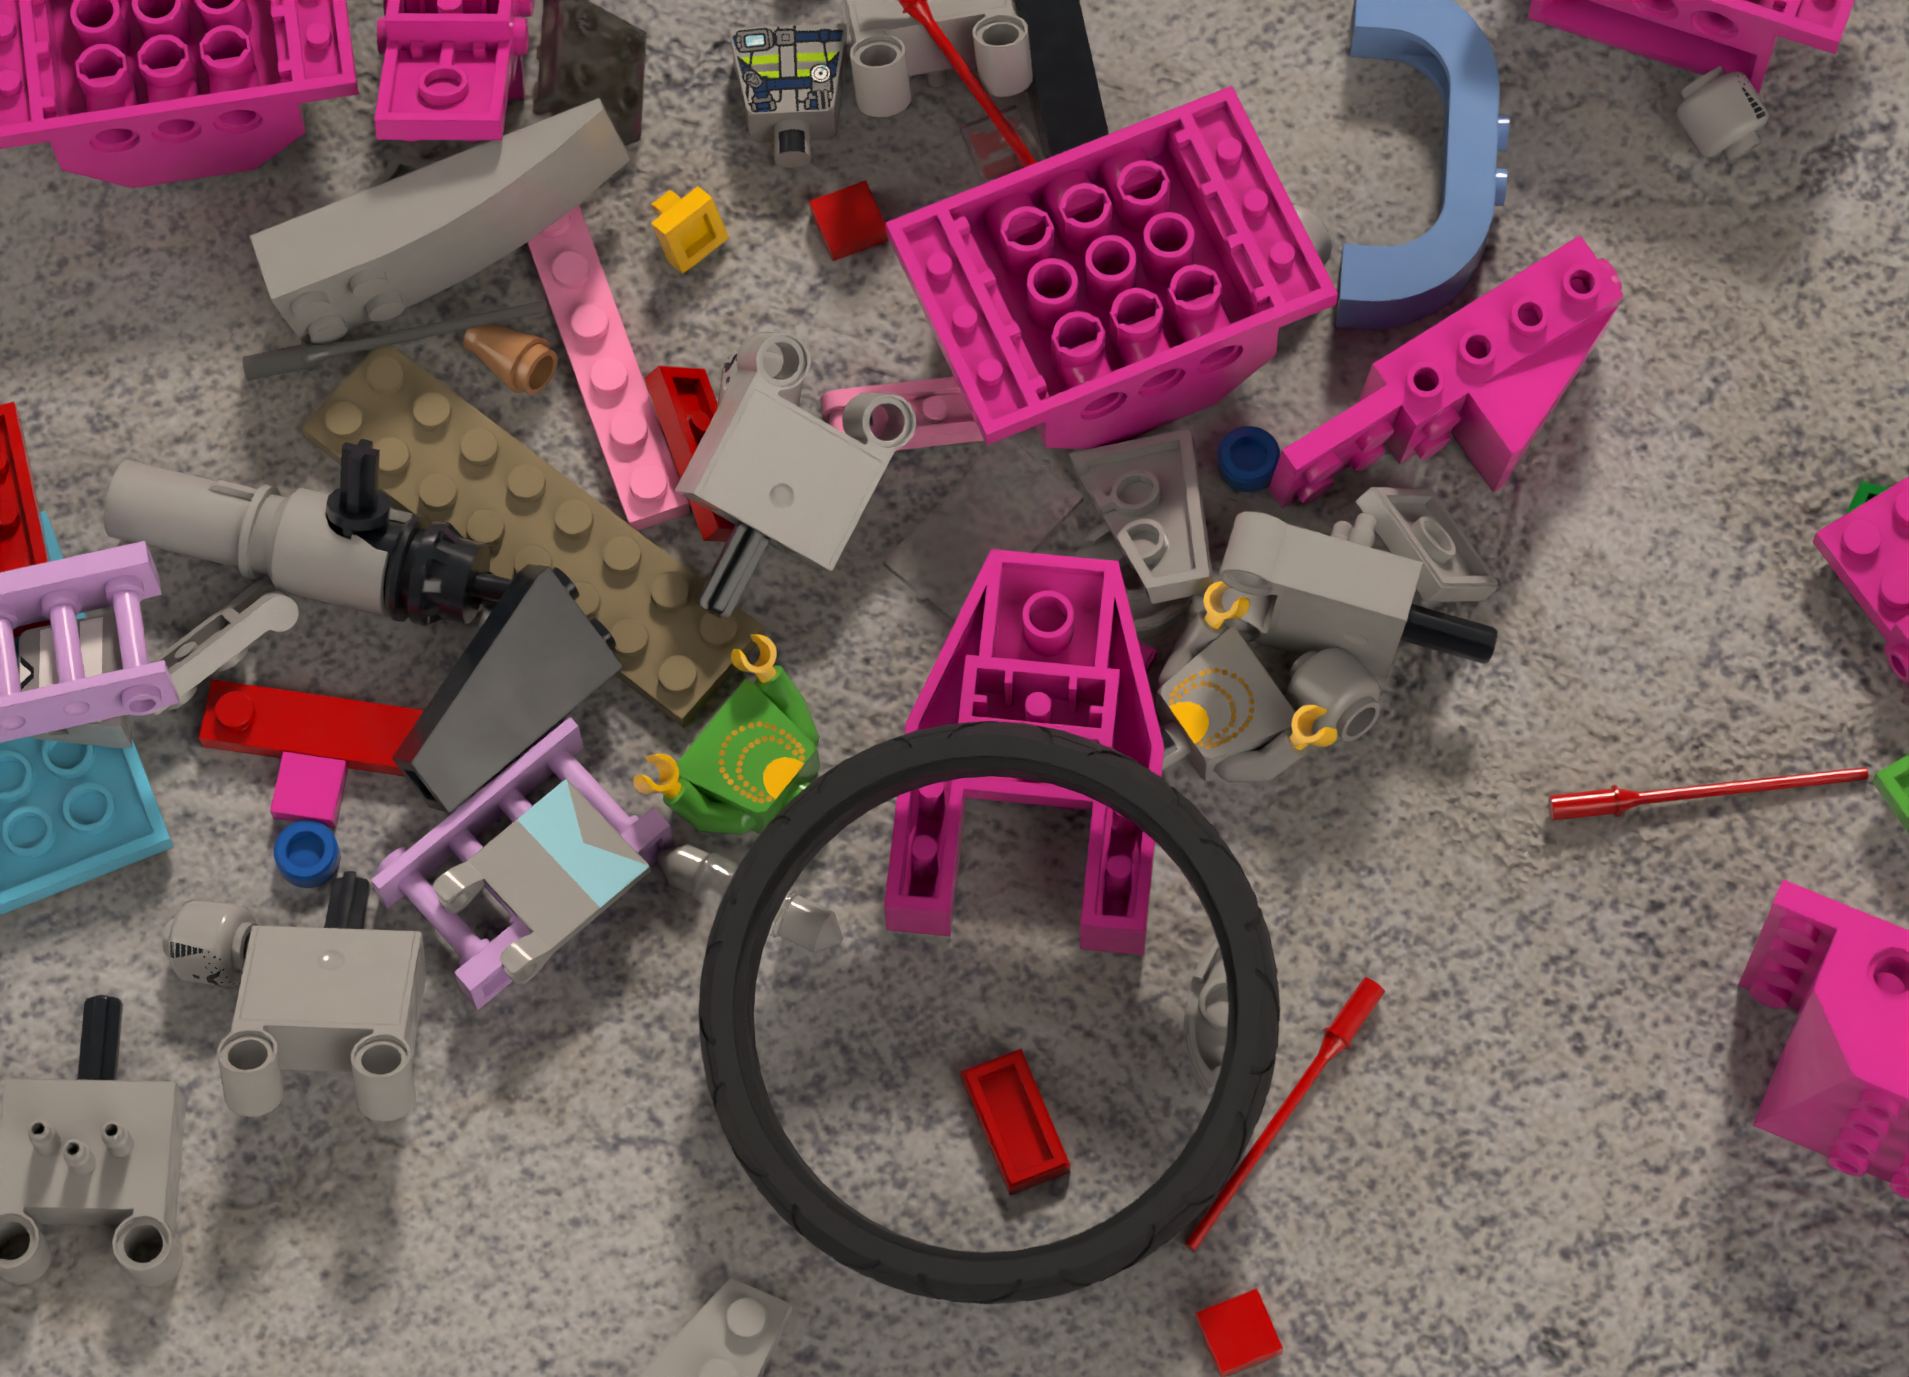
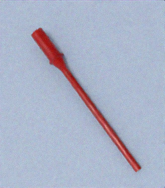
(921, 12)
(1619, 800)
(1335, 1039)

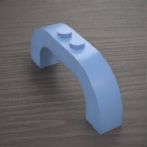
(1411, 280)

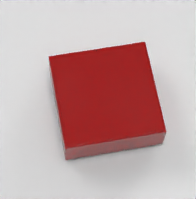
(848, 220)
(1239, 1333)

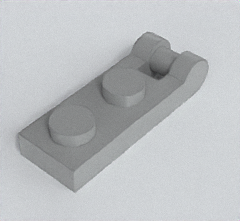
(225, 635)

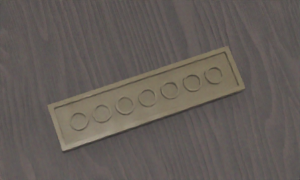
(468, 471)

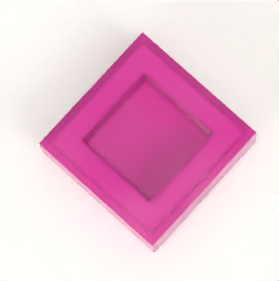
(309, 789)

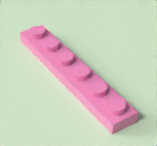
(607, 372)

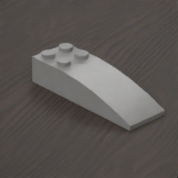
(433, 225)

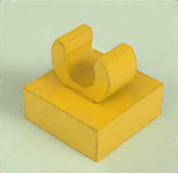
(688, 227)

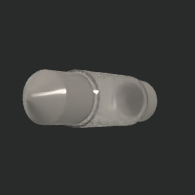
(708, 876)

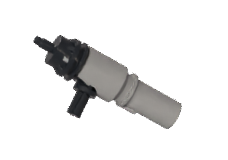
(311, 543)

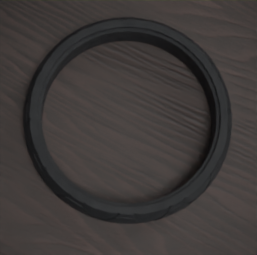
(796, 838)

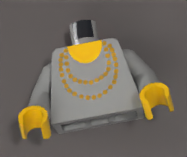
(1226, 707)

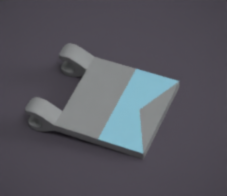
(552, 871)

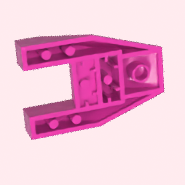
(1052, 650)

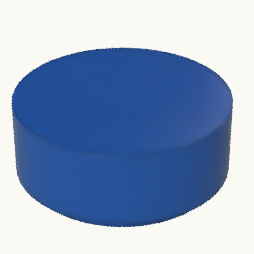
(1247, 458)
(307, 854)

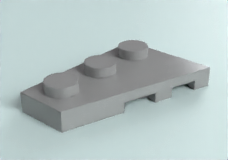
(1153, 509)
(726, 1337)

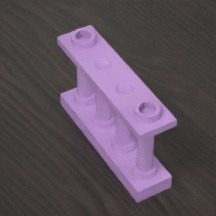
(58, 594)
(405, 870)

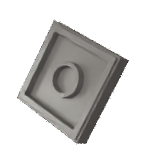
(1421, 528)

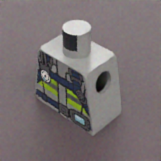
(791, 85)

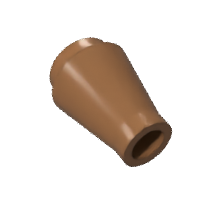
(515, 357)

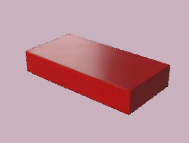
(1015, 1122)

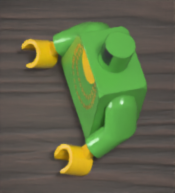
(748, 756)

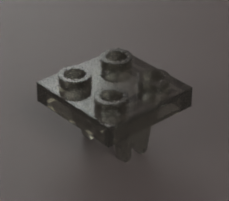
(589, 57)

